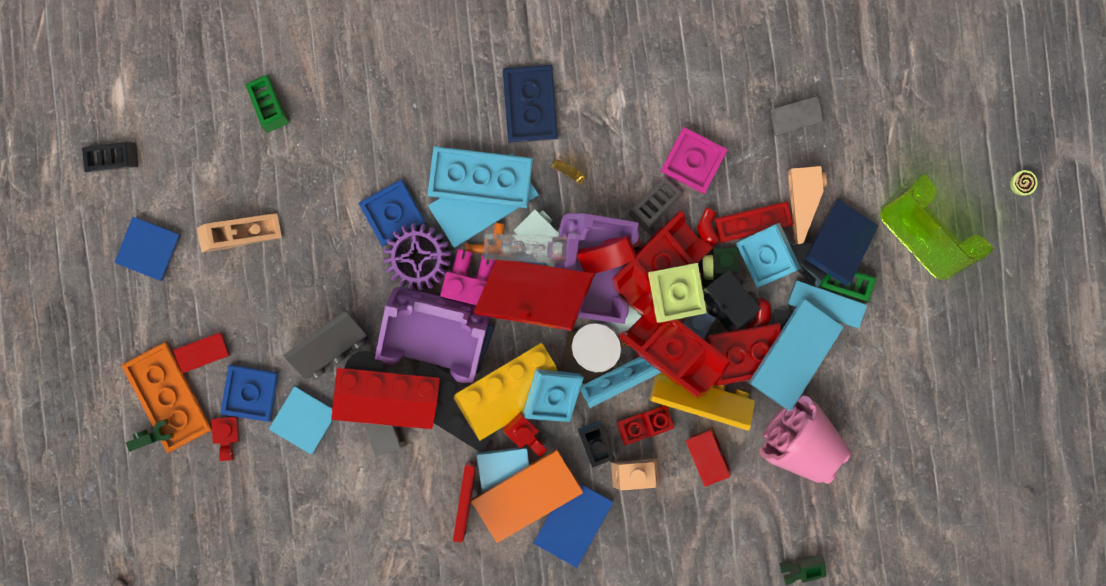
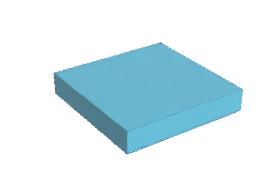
(768, 255)
(552, 395)
(302, 420)
(500, 464)

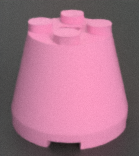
(805, 442)

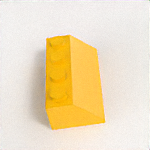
(503, 393)
(716, 405)

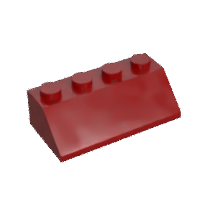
(384, 398)

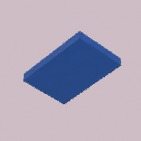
(573, 526)

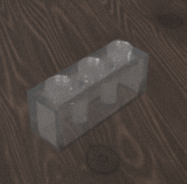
(525, 247)

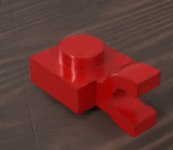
(523, 431)
(225, 432)

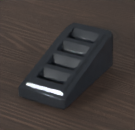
(125, 152)

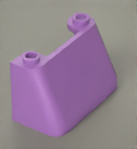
(587, 231)
(432, 332)

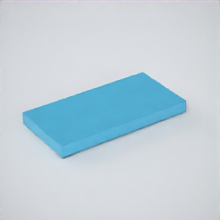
(480, 177)
(466, 219)
(796, 355)

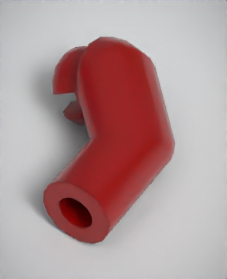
(705, 228)
(763, 316)

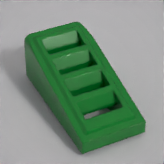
(274, 117)
(868, 290)

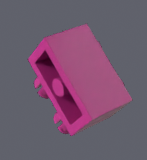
(458, 284)

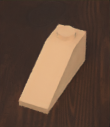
(805, 194)
(238, 232)

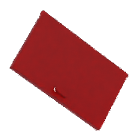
(544, 292)

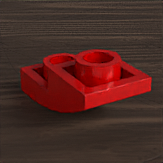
(609, 255)
(645, 425)

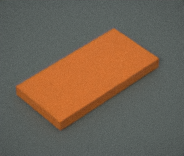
(167, 395)
(527, 496)

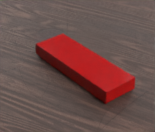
(753, 221)

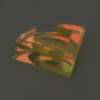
(568, 171)

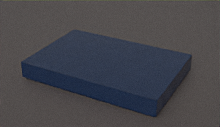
(530, 104)
(841, 242)

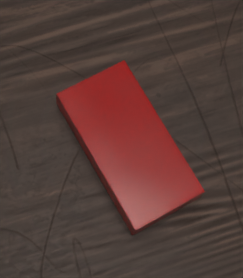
(201, 352)

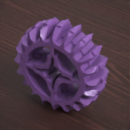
(414, 235)

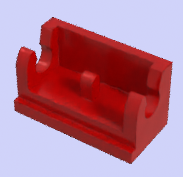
(708, 457)

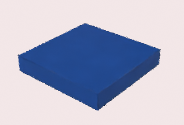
(390, 211)
(147, 248)
(249, 393)

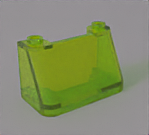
(926, 235)

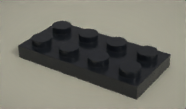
(448, 413)

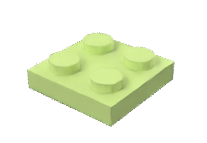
(677, 292)

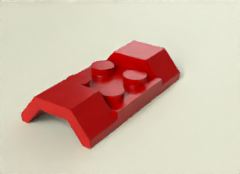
(667, 248)
(677, 353)

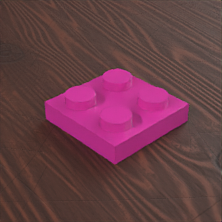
(693, 160)

